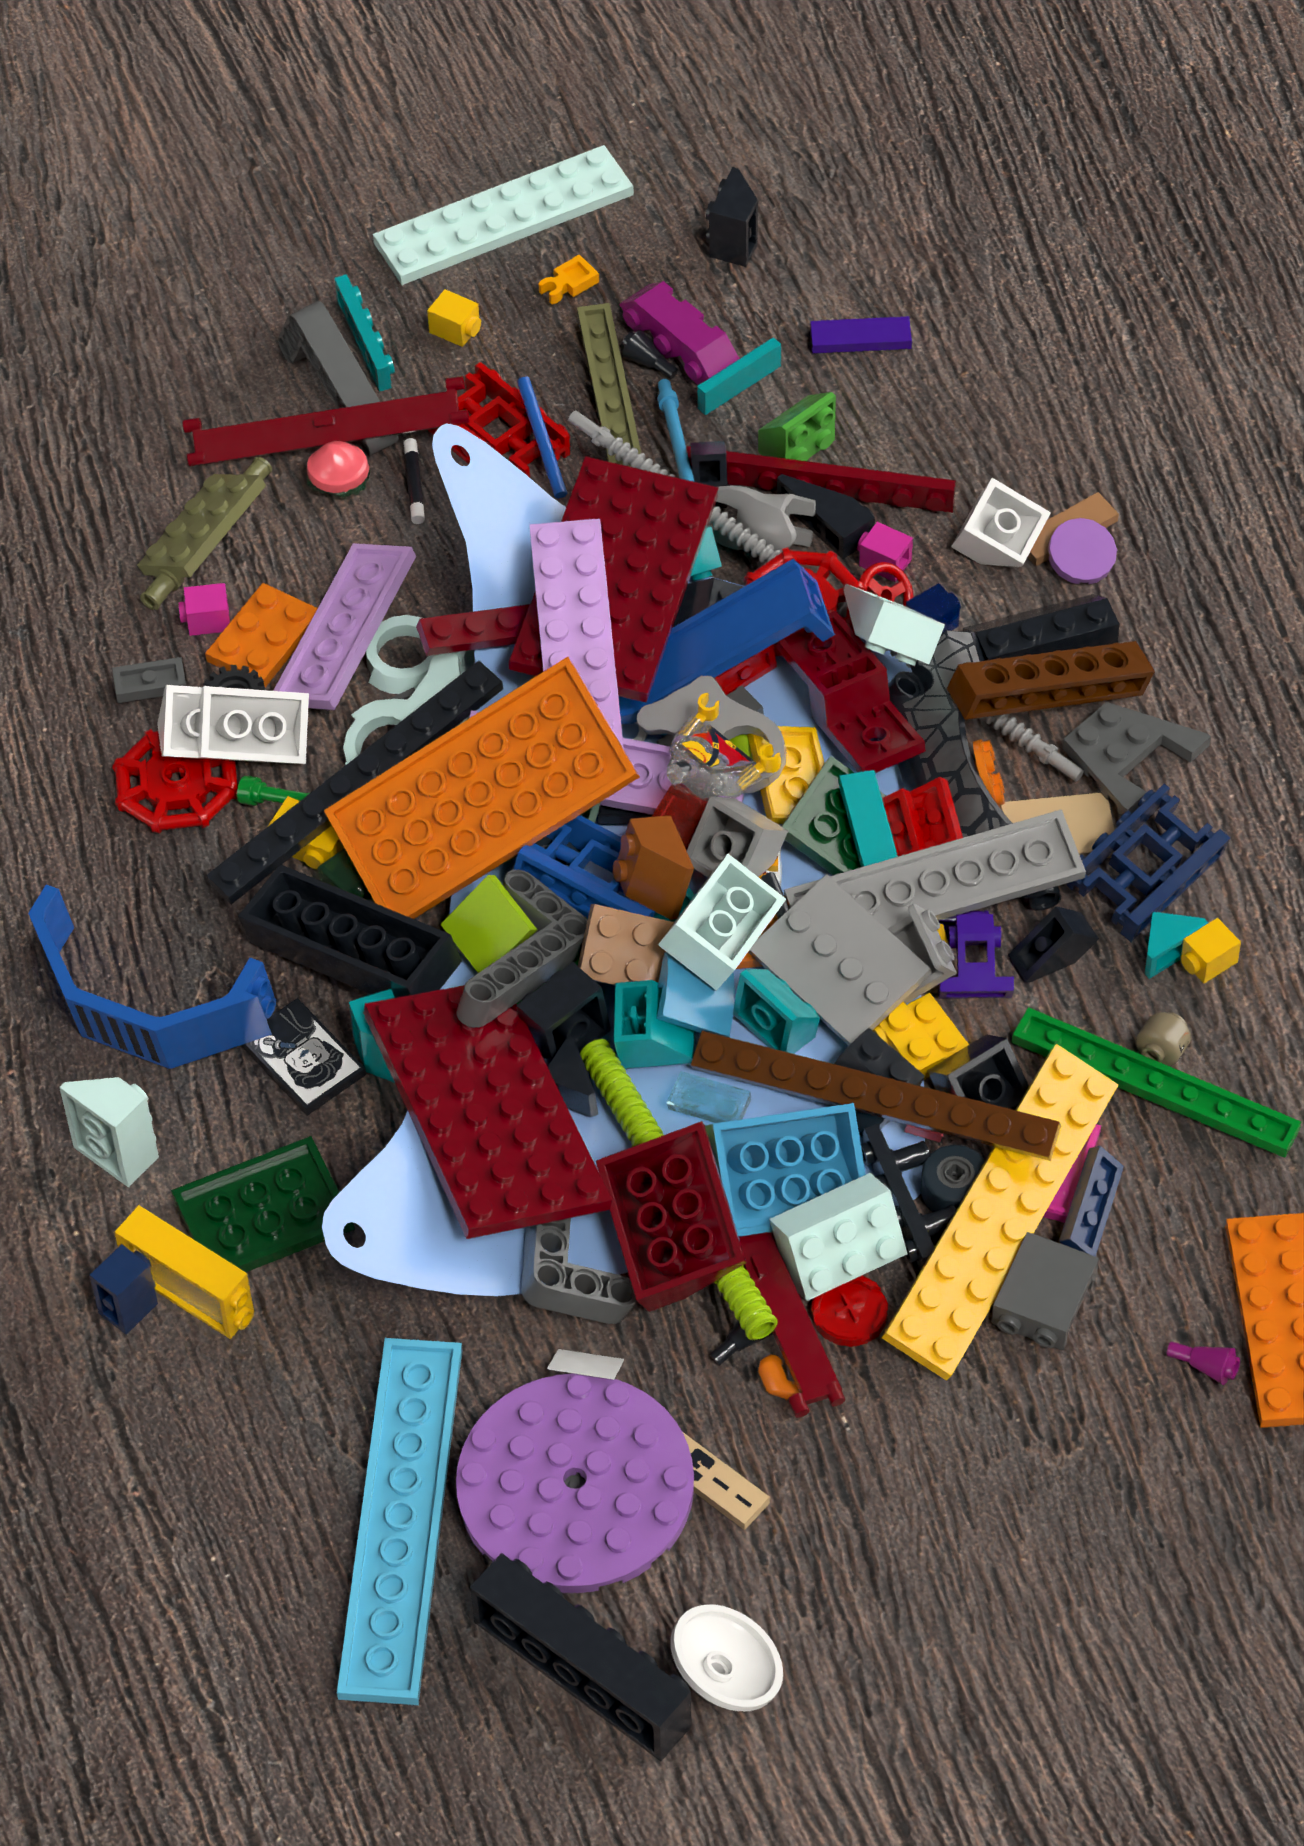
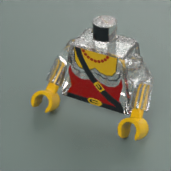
(712, 763)

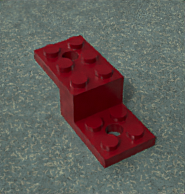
(851, 697)

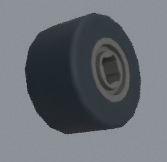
(949, 1175)

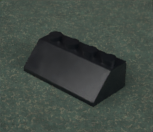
(1049, 628)

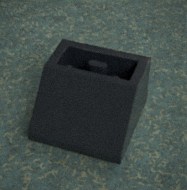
(733, 221)

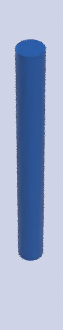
(542, 437)

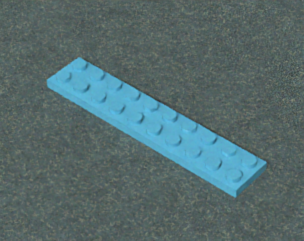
(400, 1522)

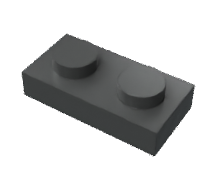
(147, 679)

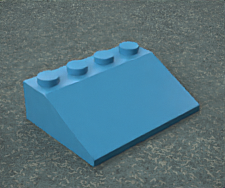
(784, 1161)

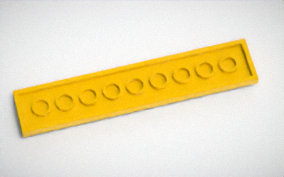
(993, 1218)

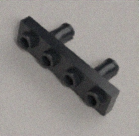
(888, 1168)

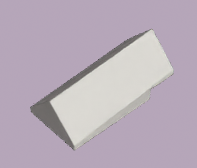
(233, 724)

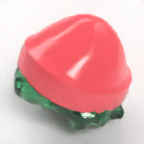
(338, 469)

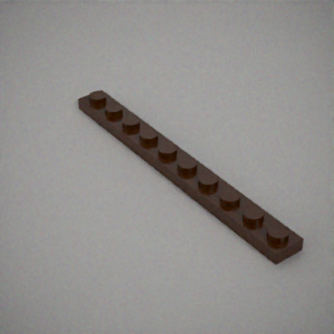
(877, 1095)

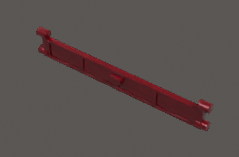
(325, 426)
(794, 1328)

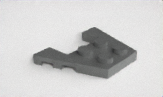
(1118, 740)

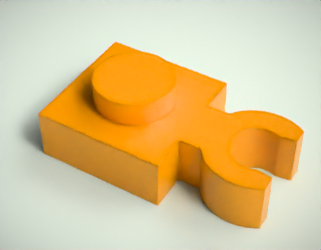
(569, 277)

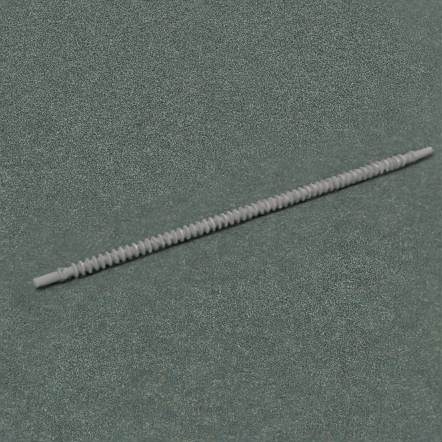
(601, 436)

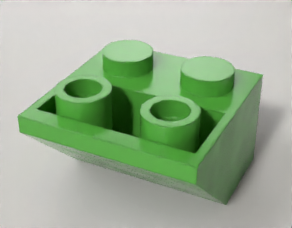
(800, 429)

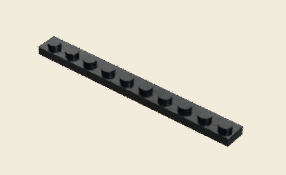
(307, 817)

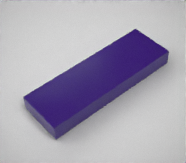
(861, 334)

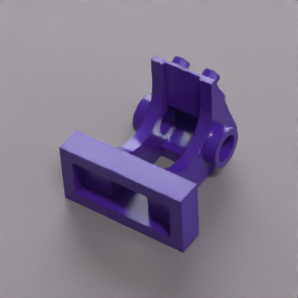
(975, 978)

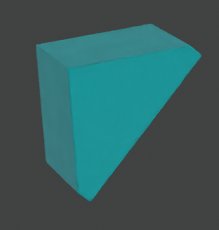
(1167, 939)

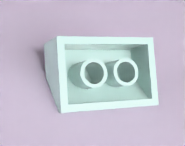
(111, 1125)

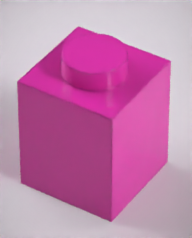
(885, 545)
(205, 609)

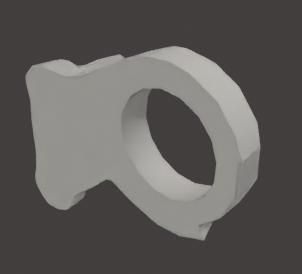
(733, 719)

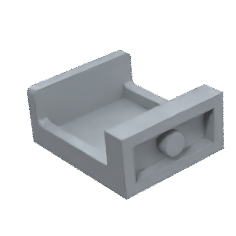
(922, 938)

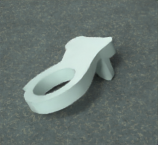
(441, 672)
(399, 680)

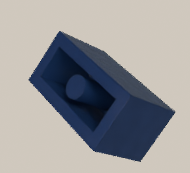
(124, 1288)

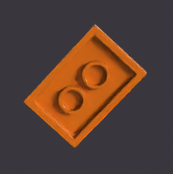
(262, 633)

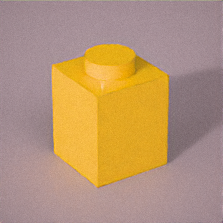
(454, 318)
(1210, 950)

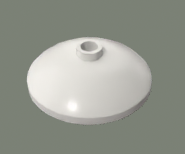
(726, 1658)

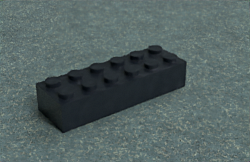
(347, 936)
(582, 1655)

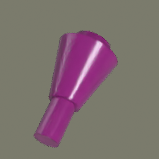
(1215, 1362)

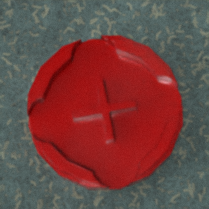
(851, 1312)

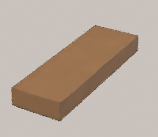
(1091, 508)

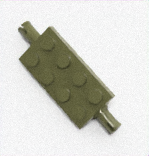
(199, 529)

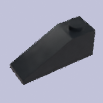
(837, 517)

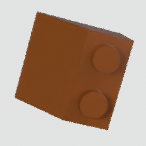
(654, 865)

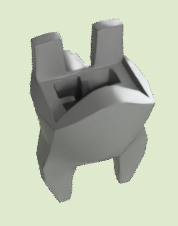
(766, 516)

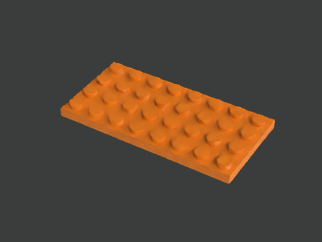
(482, 792)

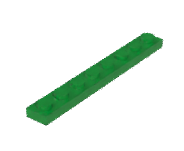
(1162, 1083)

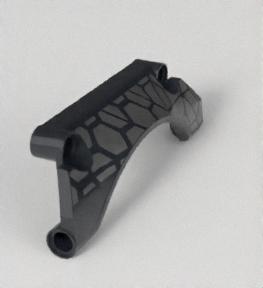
(934, 715)

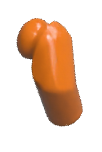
(774, 1377)

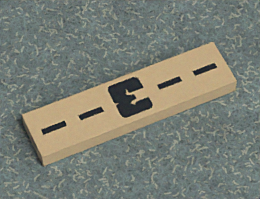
(725, 1487)

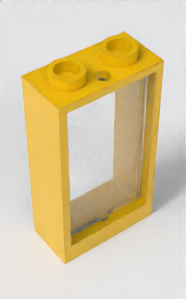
(190, 1272)

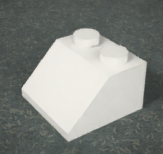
(1000, 527)

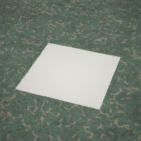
(585, 1364)

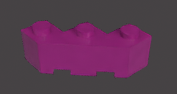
(679, 331)

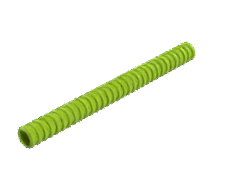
(641, 1127)

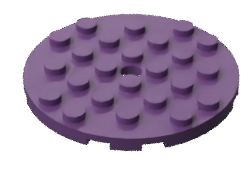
(589, 1535)

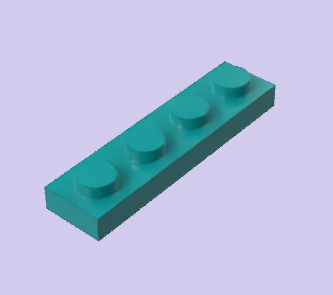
(361, 326)

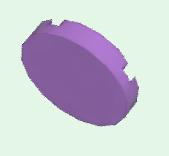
(1082, 551)

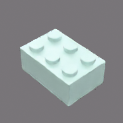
(722, 922)
(839, 1236)

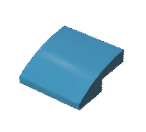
(693, 1002)

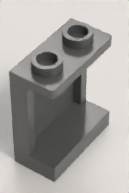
(1044, 1291)

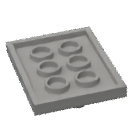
(840, 960)

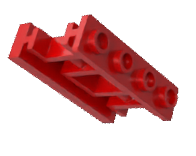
(510, 407)

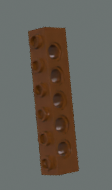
(1050, 680)

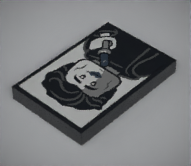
(305, 1057)

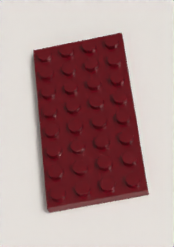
(649, 547)
(486, 1114)

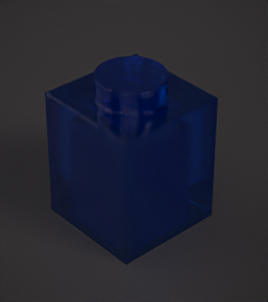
(938, 605)

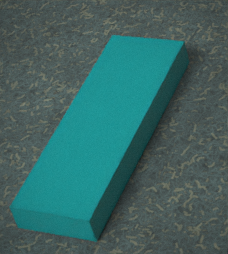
(739, 376)
(867, 817)

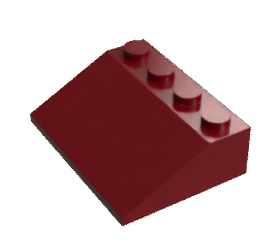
(671, 1216)

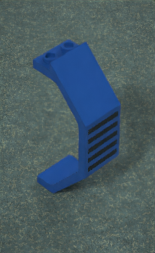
(165, 1039)

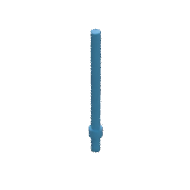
(669, 404)

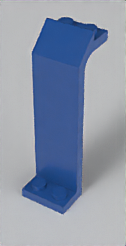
(737, 630)

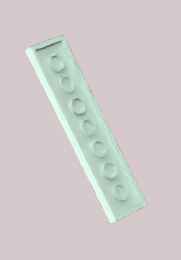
(502, 214)

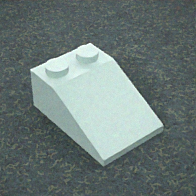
(892, 626)

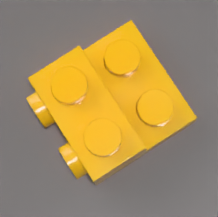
(921, 1033)

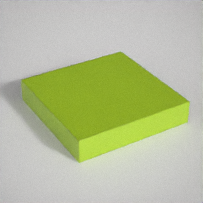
(488, 924)

